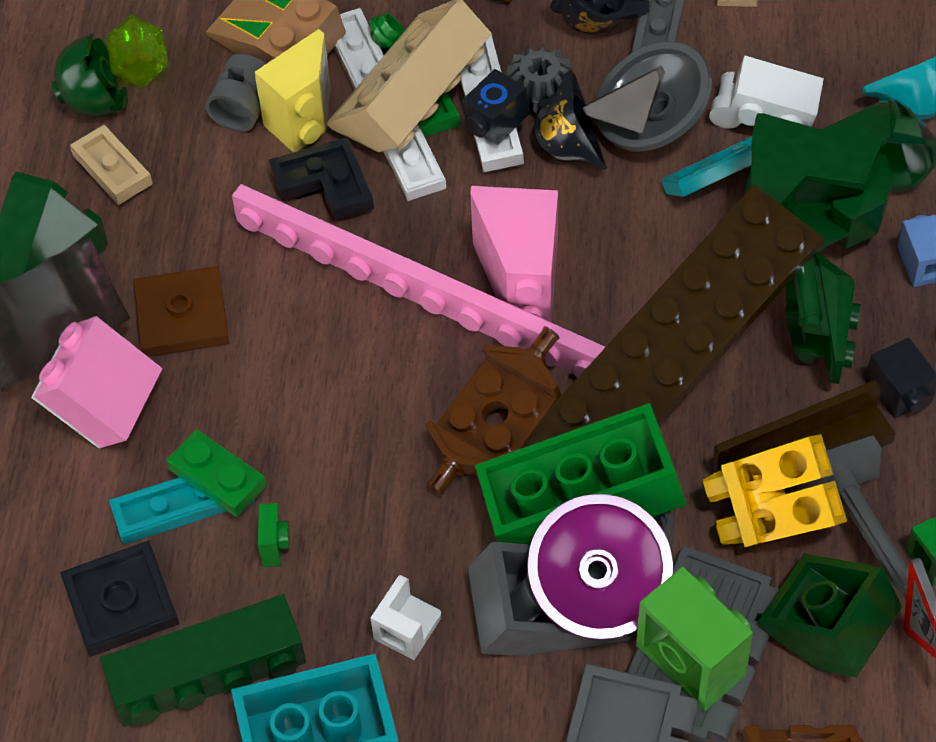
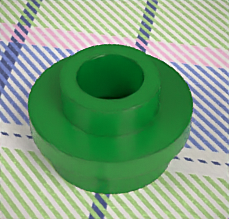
(385, 30)

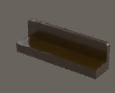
(838, 420)

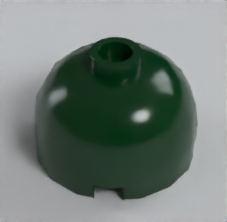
(86, 79)

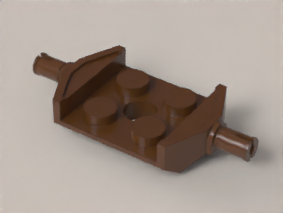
(505, 380)

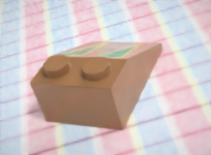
(274, 26)

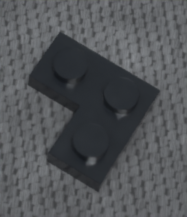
(328, 168)

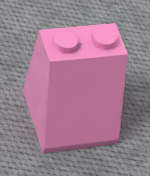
(517, 244)

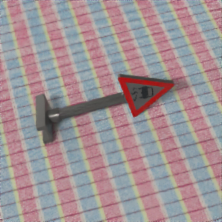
(858, 464)

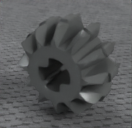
(539, 73)

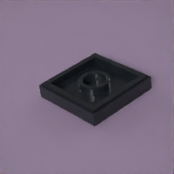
(119, 598)

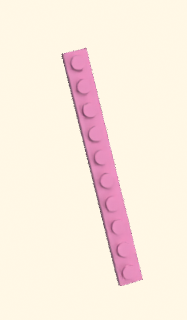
(409, 279)

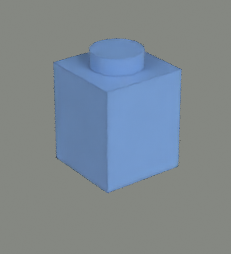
(918, 249)

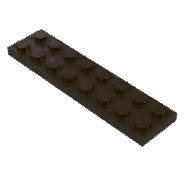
(690, 317)

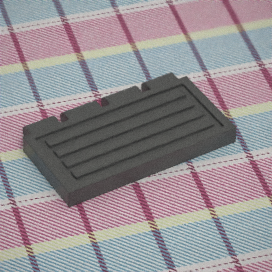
(738, 590)
(629, 709)

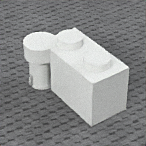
(767, 90)

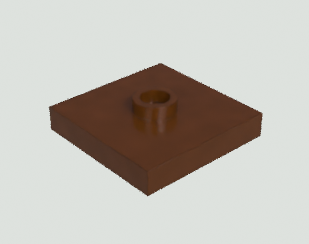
(181, 311)

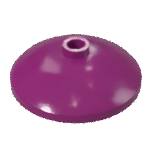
(601, 532)

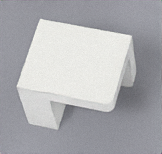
(404, 620)

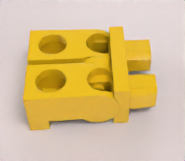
(760, 497)

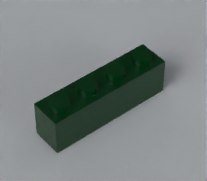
(203, 661)

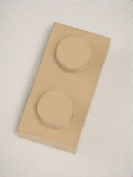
(111, 164)

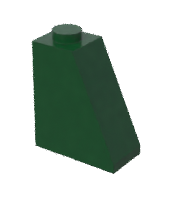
(40, 224)

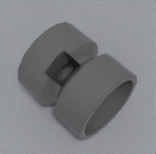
(235, 96)

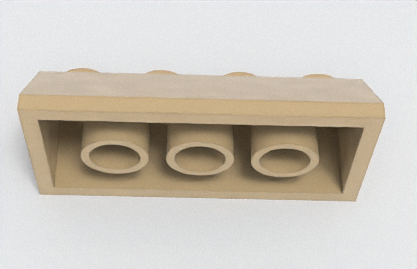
(412, 77)

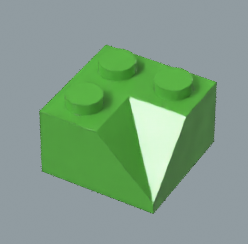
(694, 637)

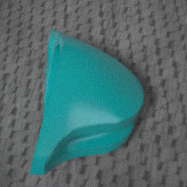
(911, 86)

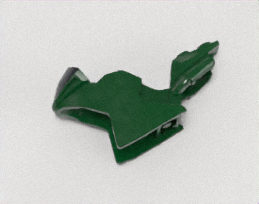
(841, 189)

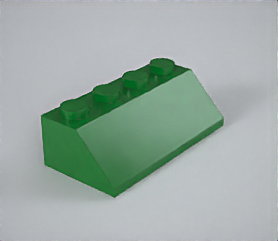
(609, 457)

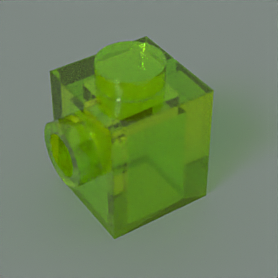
(137, 50)

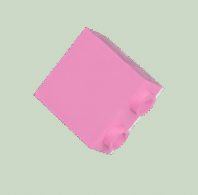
(96, 382)

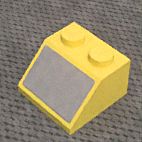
(296, 92)

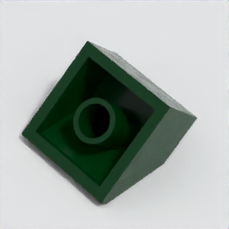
(832, 612)

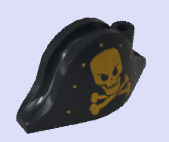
(598, 15)
(565, 128)

